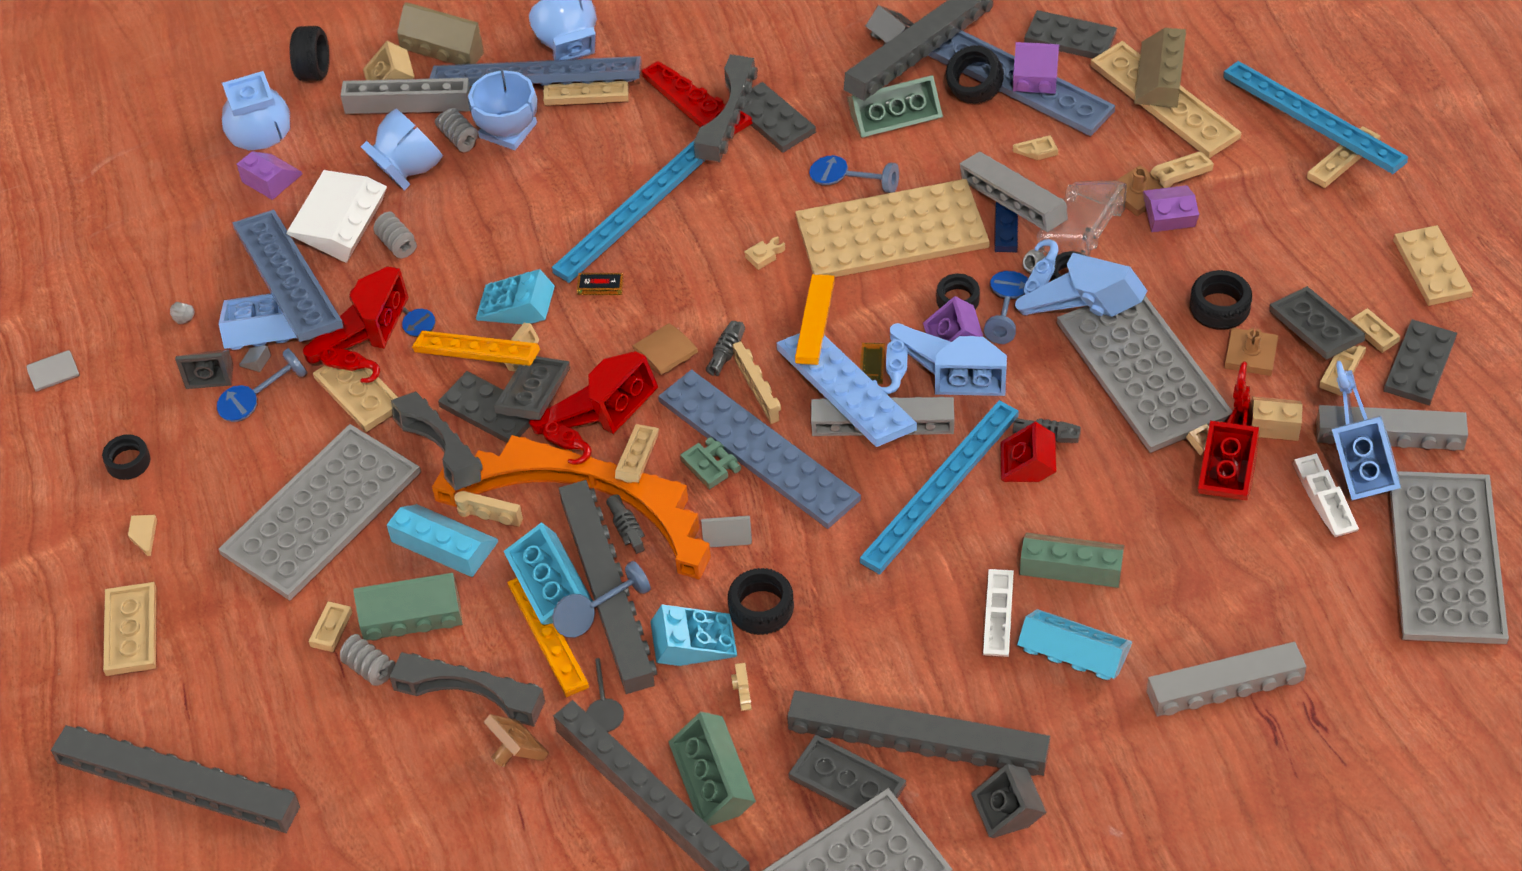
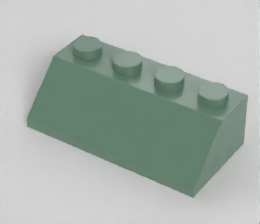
(896, 106)
(1071, 559)
(408, 606)
(711, 769)

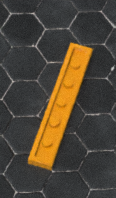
(814, 319)
(476, 348)
(552, 645)

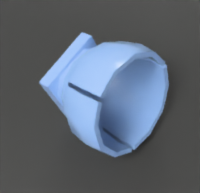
(565, 27)
(252, 113)
(502, 114)
(401, 149)

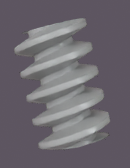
(457, 129)
(394, 235)
(366, 660)

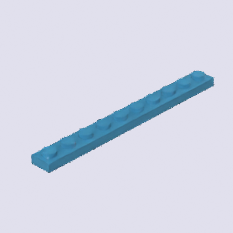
(1316, 117)
(627, 214)
(938, 487)

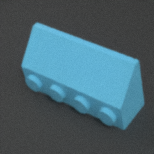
(440, 538)
(544, 570)
(1074, 644)

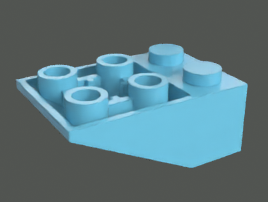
(517, 299)
(691, 636)

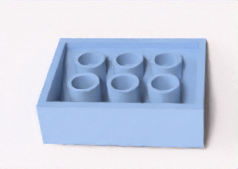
(253, 322)

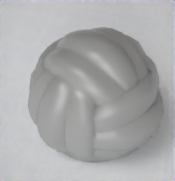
(1031, 259)
(181, 312)

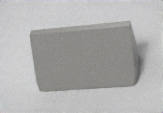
(52, 370)
(727, 531)

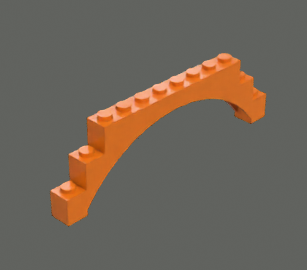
(653, 496)

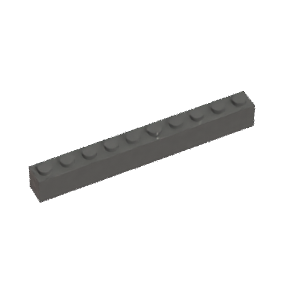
(912, 45)
(603, 576)
(917, 732)
(176, 778)
(647, 791)

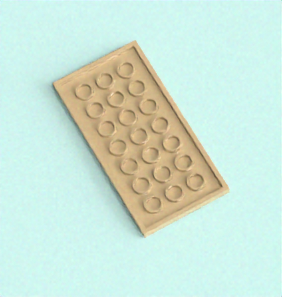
(892, 229)

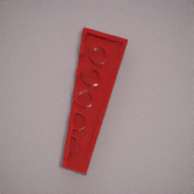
(690, 99)

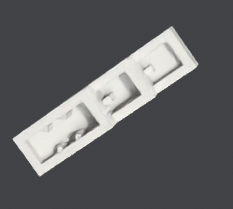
(1325, 495)
(998, 613)

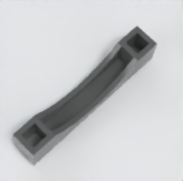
(714, 136)
(416, 416)
(421, 675)

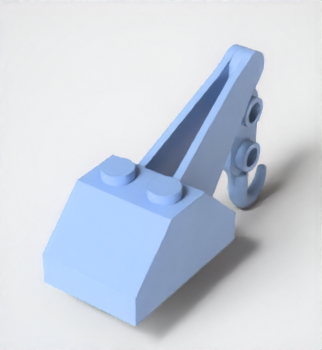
(1090, 282)
(960, 367)
(1363, 447)

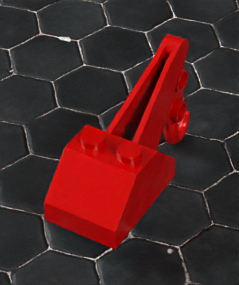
(372, 316)
(613, 395)
(1231, 449)

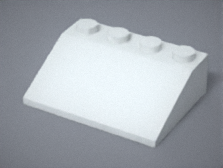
(337, 213)

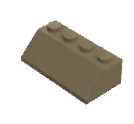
(439, 35)
(1161, 68)

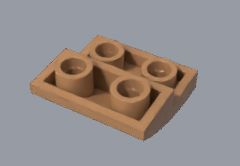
(666, 348)

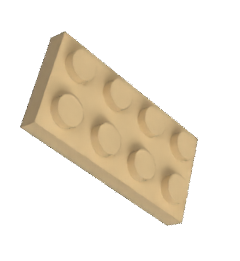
(1432, 265)
(364, 402)
(130, 629)

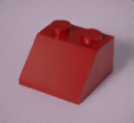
(1028, 455)

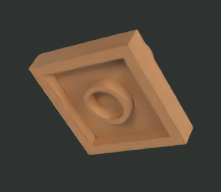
(1137, 182)
(1252, 347)
(515, 740)

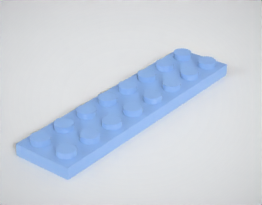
(852, 393)

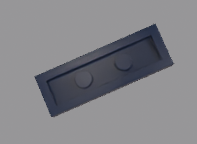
(1006, 229)

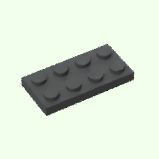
(1071, 34)
(776, 118)
(1317, 322)
(1420, 362)
(532, 388)
(475, 402)
(842, 775)

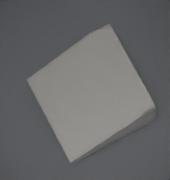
(256, 358)

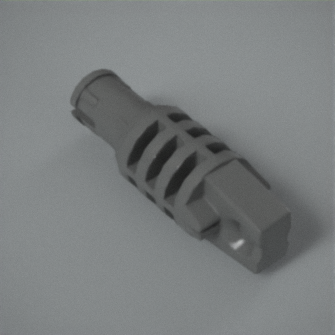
(724, 347)
(1063, 431)
(626, 523)

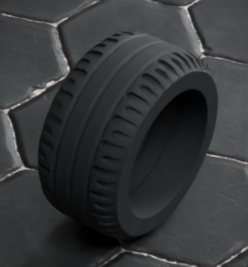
(309, 53)
(963, 59)
(1220, 283)
(763, 621)

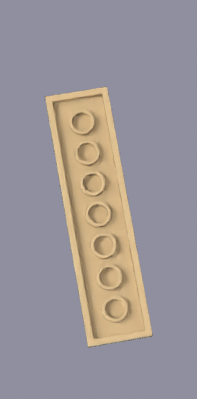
(1191, 119)

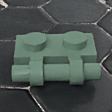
(705, 466)

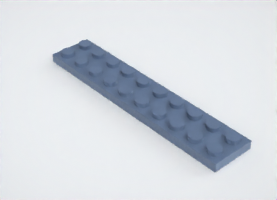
(550, 71)
(1068, 105)
(287, 276)
(760, 449)

